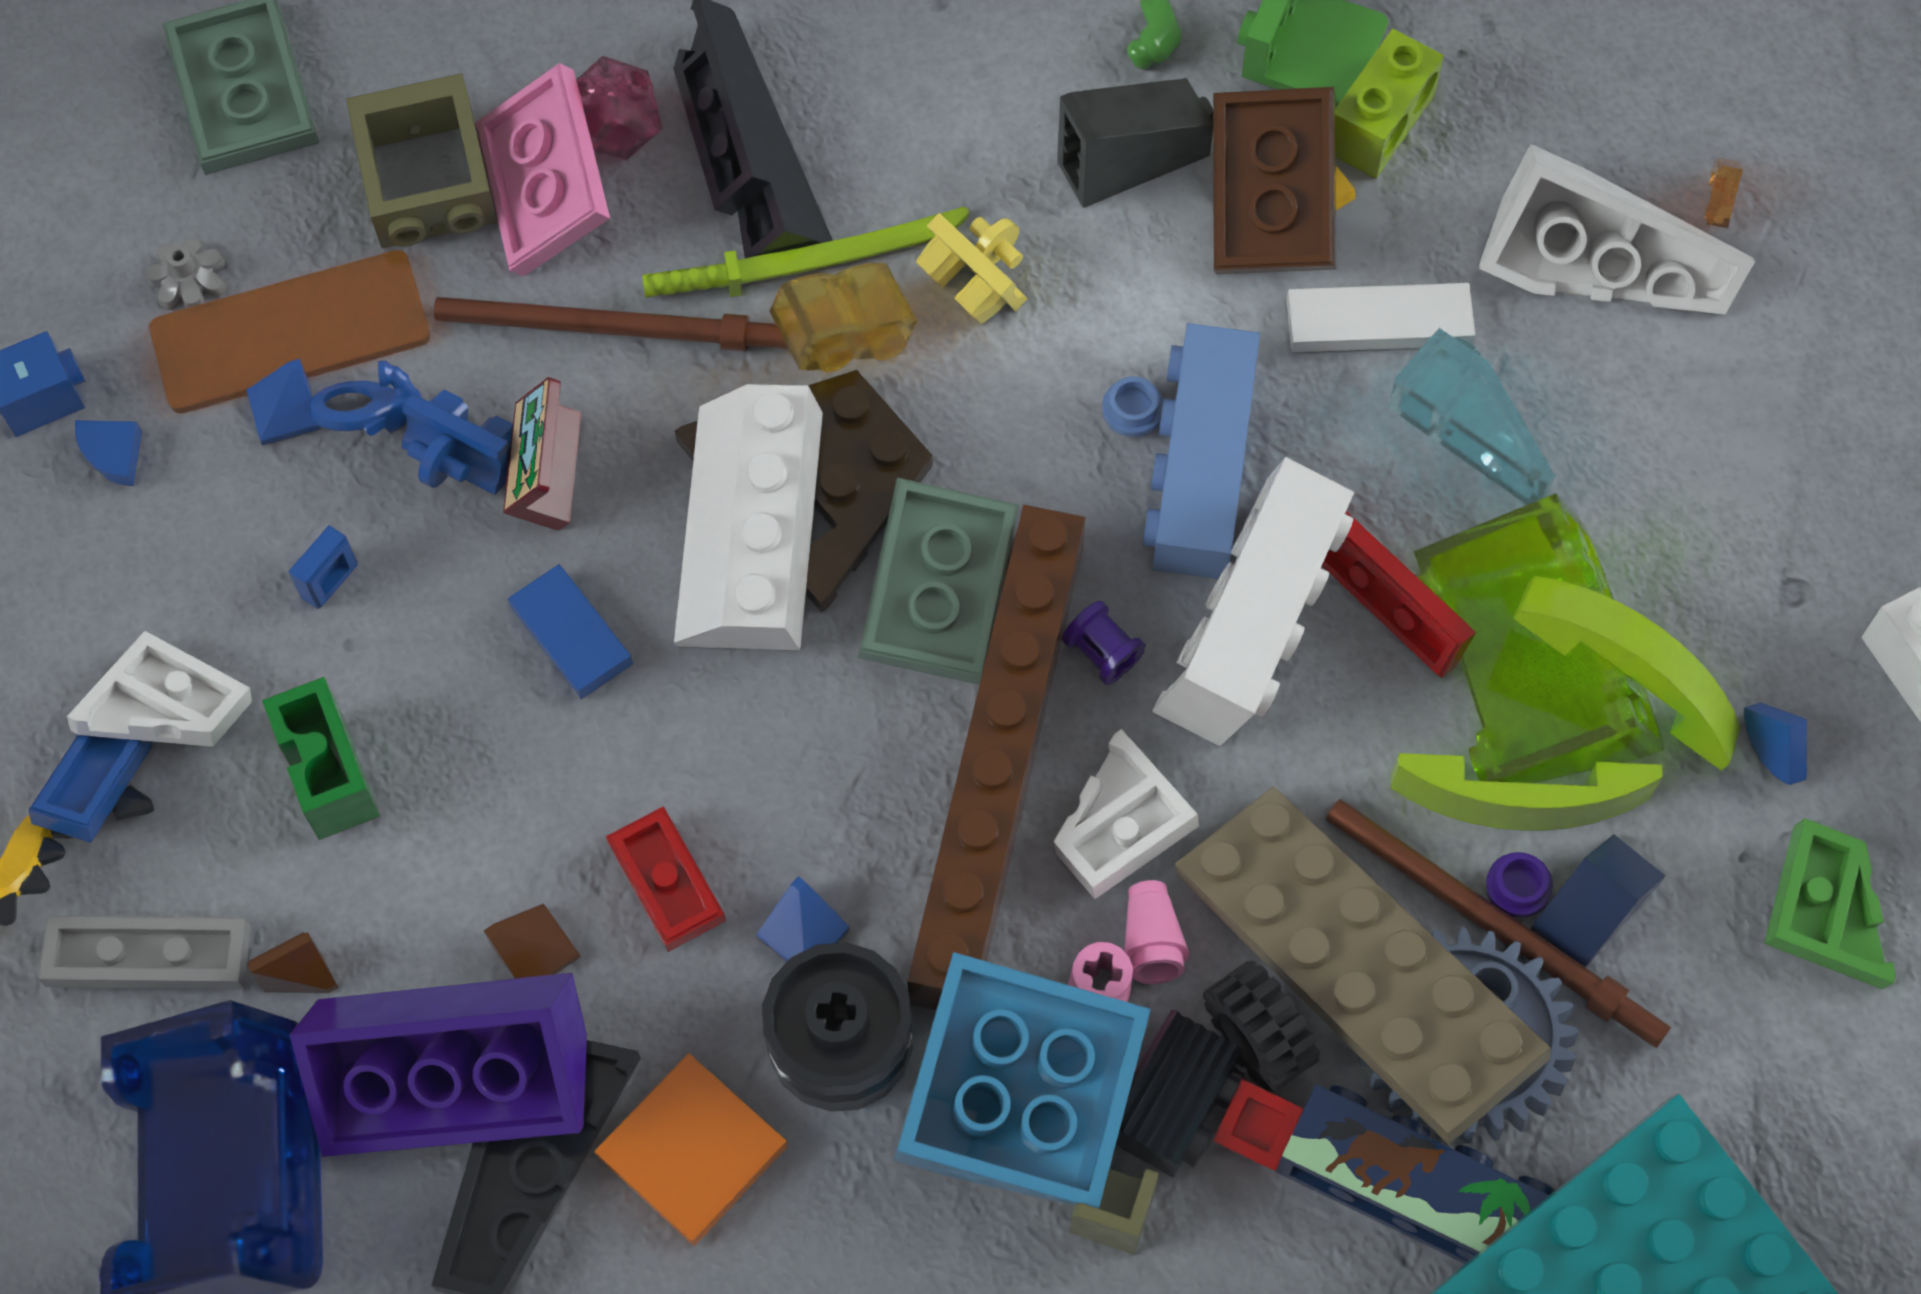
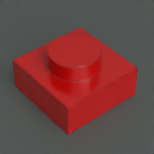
(1258, 1124)

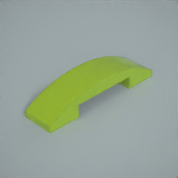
(1641, 649)
(1441, 786)

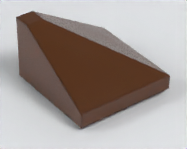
(531, 943)
(293, 968)

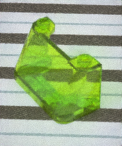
(1535, 706)

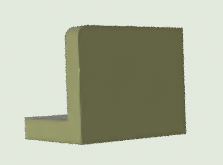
(1120, 1213)

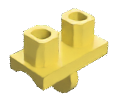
(990, 286)

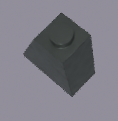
(1130, 135)

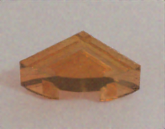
(1724, 183)

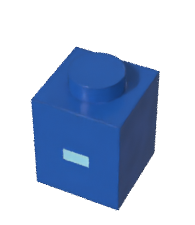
(38, 383)

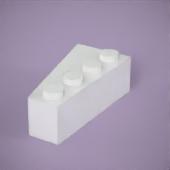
(1258, 604)

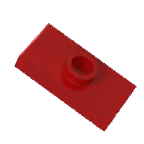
(666, 879)

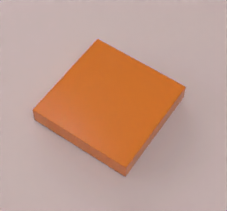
(691, 1149)

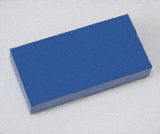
(570, 631)
(87, 785)

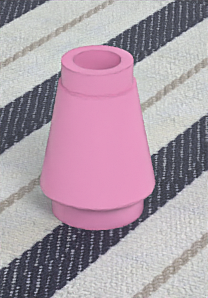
(1153, 934)

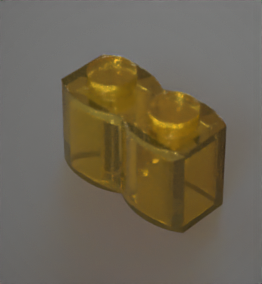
(843, 317)

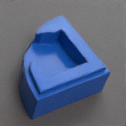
(110, 448)
(1778, 741)

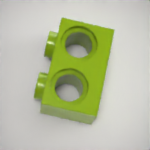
(1385, 102)

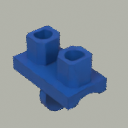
(453, 446)

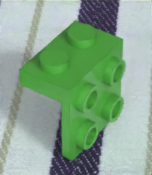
(1309, 43)

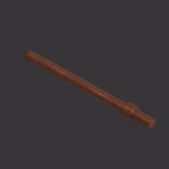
(732, 331)
(1604, 996)

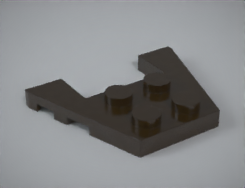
(857, 470)

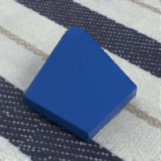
(282, 403)
(801, 922)

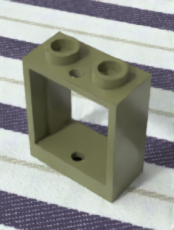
(409, 114)

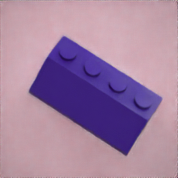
(444, 1065)

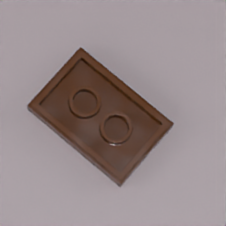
(1274, 180)

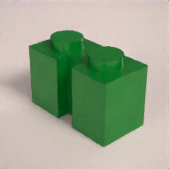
(321, 758)

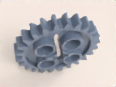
(1534, 1006)

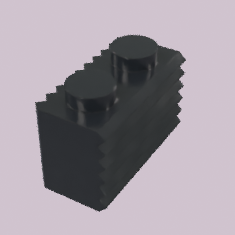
(1175, 1093)

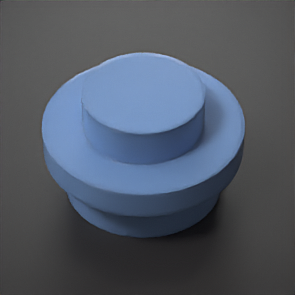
(1132, 407)

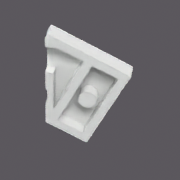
(161, 697)
(1122, 819)

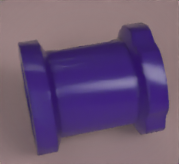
(1103, 642)

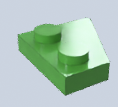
(1828, 905)

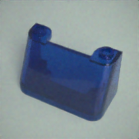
(220, 1156)

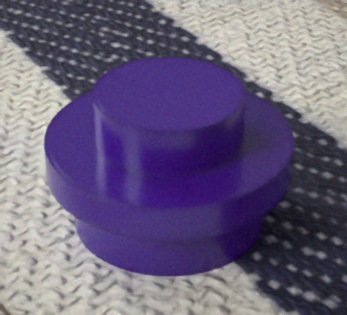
(1519, 884)

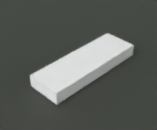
(1377, 316)

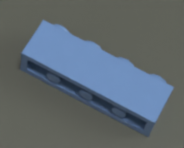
(1205, 451)

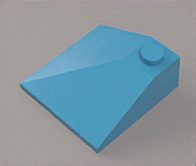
(1022, 1083)

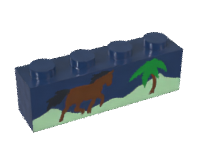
(1404, 1176)

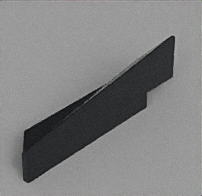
(743, 140)

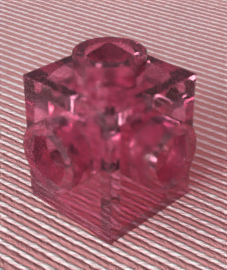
(618, 107)

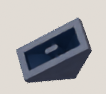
(1597, 900)

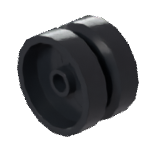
(830, 988)

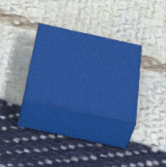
(323, 567)

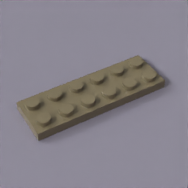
(1363, 964)

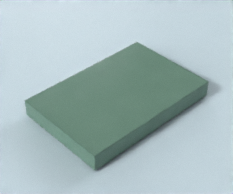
(239, 84)
(938, 581)

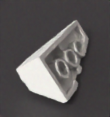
(1593, 239)

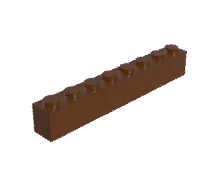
(998, 749)

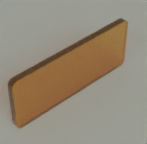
(320, 317)

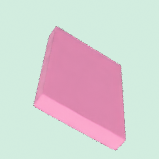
(542, 170)

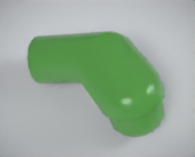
(1158, 38)

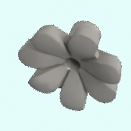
(186, 273)

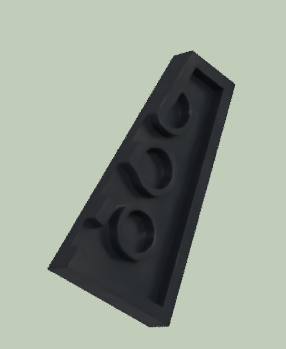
(519, 1183)

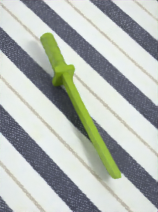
(762, 267)

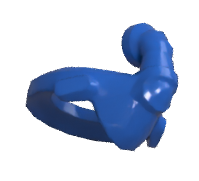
(383, 410)

